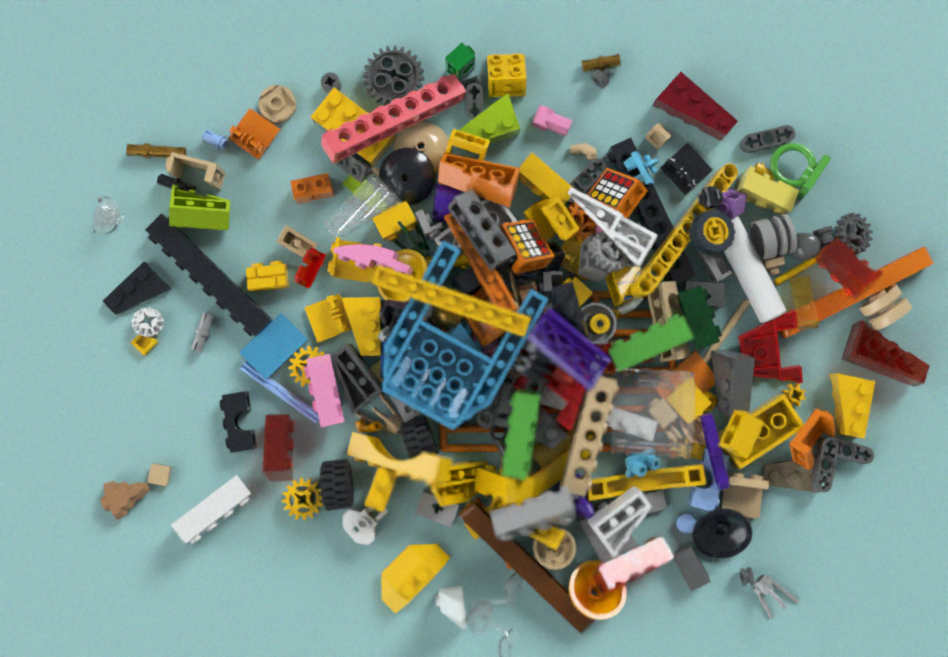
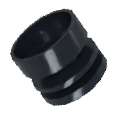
(535, 363)

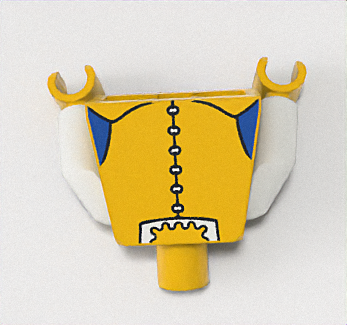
(619, 288)

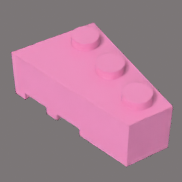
(324, 389)

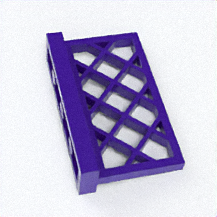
(579, 348)

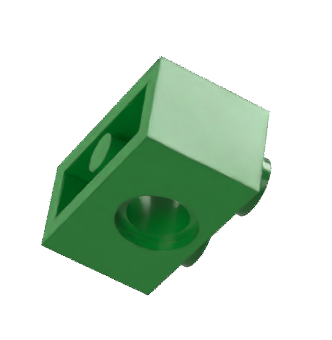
(460, 61)

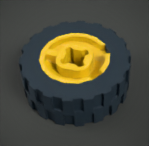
(712, 232)

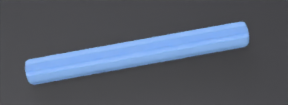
(282, 393)

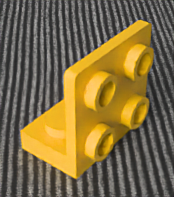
(506, 75)

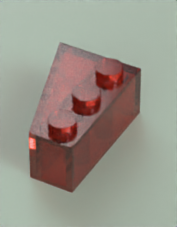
(847, 269)
(278, 447)

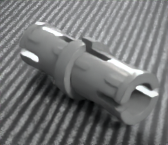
(202, 332)

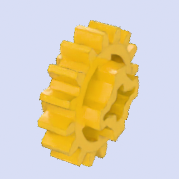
(298, 363)
(296, 493)

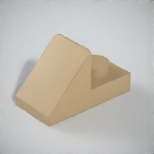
(295, 241)

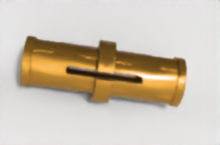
(601, 63)

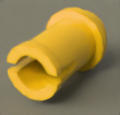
(761, 169)

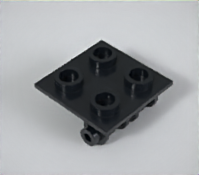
(686, 168)

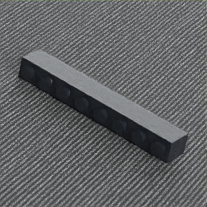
(209, 275)

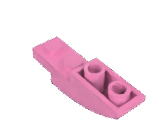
(367, 255)

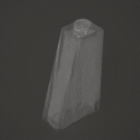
(361, 206)

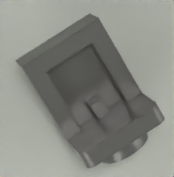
(550, 279)

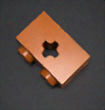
(312, 188)

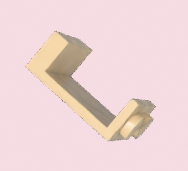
(214, 173)

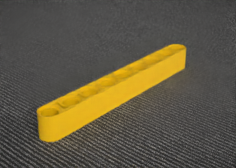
(678, 235)

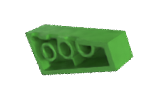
(650, 343)
(522, 433)

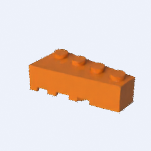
(486, 178)

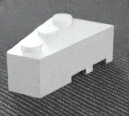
(619, 519)

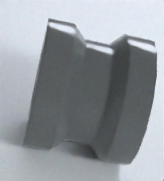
(329, 77)
(824, 235)

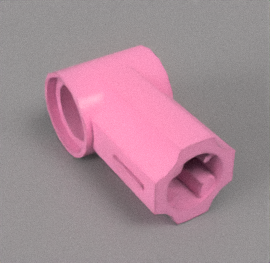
(547, 119)

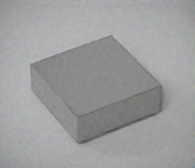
(656, 500)

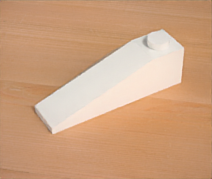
(452, 604)

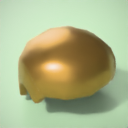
(445, 319)

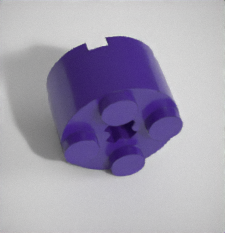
(442, 199)

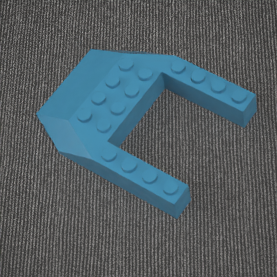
(439, 371)

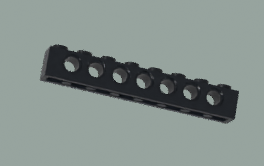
(652, 202)

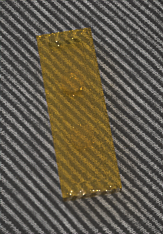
(804, 302)

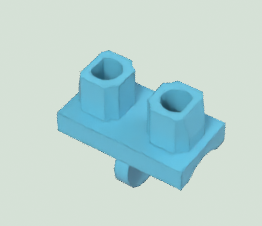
(637, 161)
(639, 464)

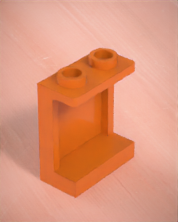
(808, 435)

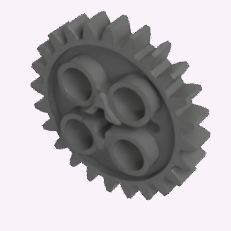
(399, 61)

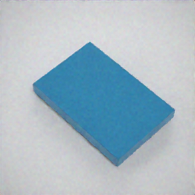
(273, 346)

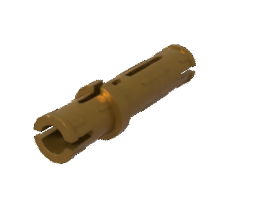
(153, 151)

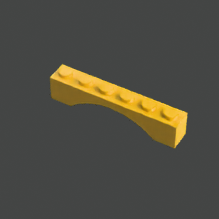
(426, 466)
(661, 478)

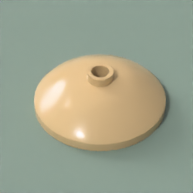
(427, 134)

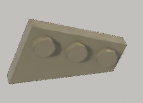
(790, 475)

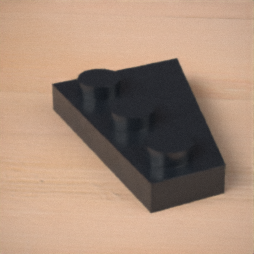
(135, 289)
(567, 306)

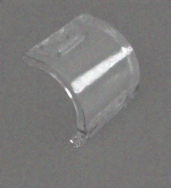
(653, 412)

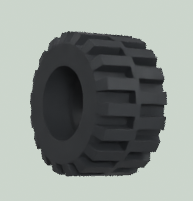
(418, 438)
(336, 484)

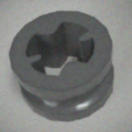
(746, 576)

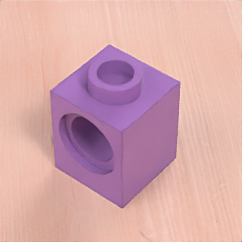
(733, 203)

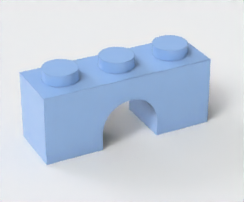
(707, 496)

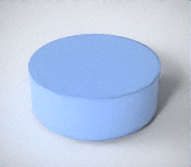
(685, 523)

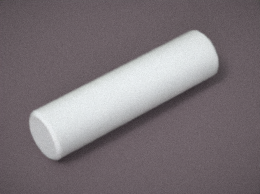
(753, 275)

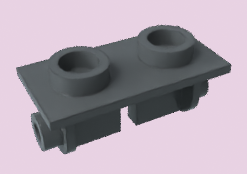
(355, 168)

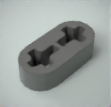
(469, 100)

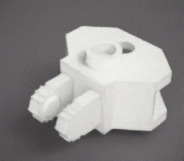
(364, 521)

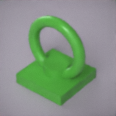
(810, 174)

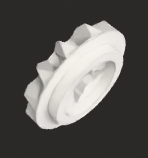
(144, 329)

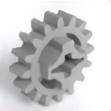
(607, 253)

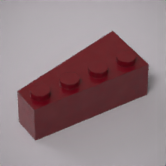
(695, 107)

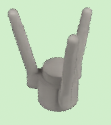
(763, 584)

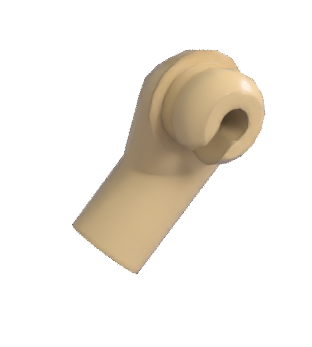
(584, 148)

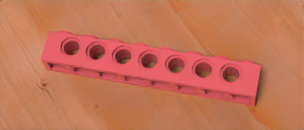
(389, 125)

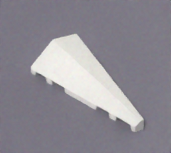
(627, 235)

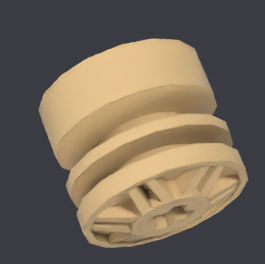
(556, 559)

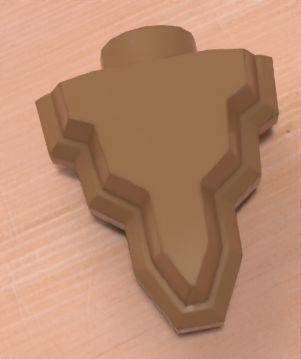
(122, 496)

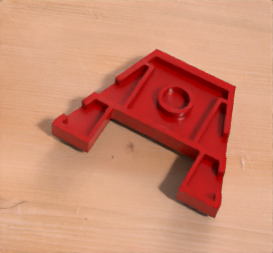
(764, 347)
(573, 396)

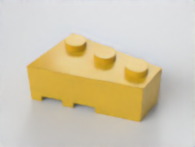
(542, 179)
(365, 323)
(852, 404)

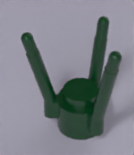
(422, 248)

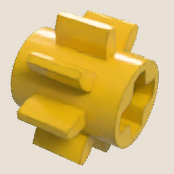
(799, 394)

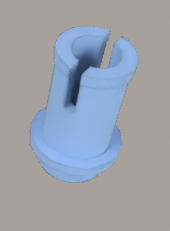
(219, 142)

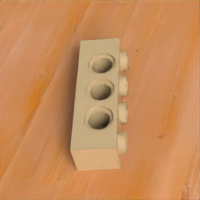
(664, 304)

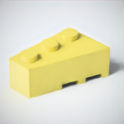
(767, 193)

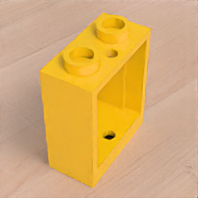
(468, 142)

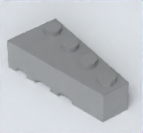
(533, 515)

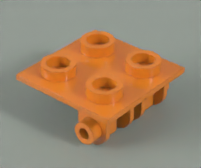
(253, 133)

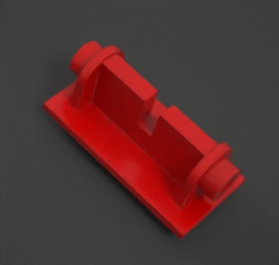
(306, 275)

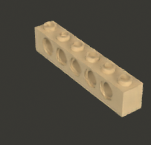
(581, 484)

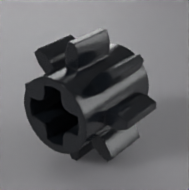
(710, 197)
(525, 277)

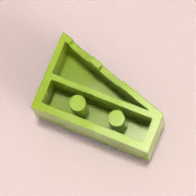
(495, 123)
(198, 211)

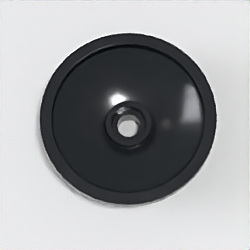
(416, 166)
(722, 540)

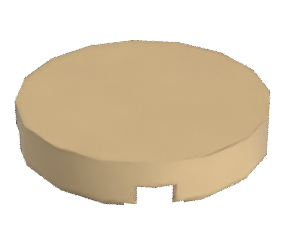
(277, 104)

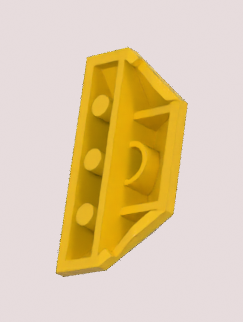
(459, 483)
(411, 573)

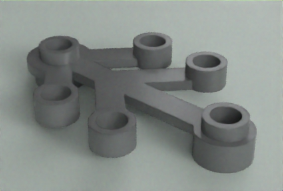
(504, 406)

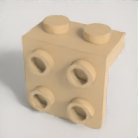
(744, 494)

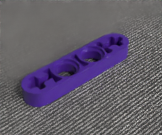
(714, 451)

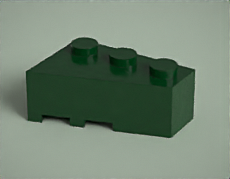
(699, 316)

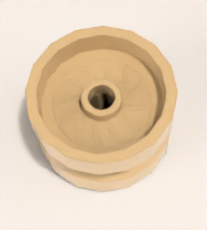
(885, 307)

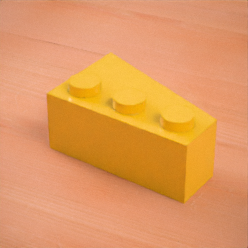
(512, 490)

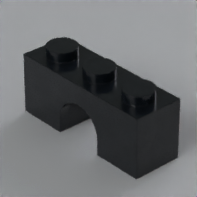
(233, 406)

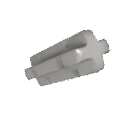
(385, 333)

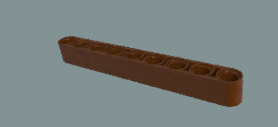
(525, 566)

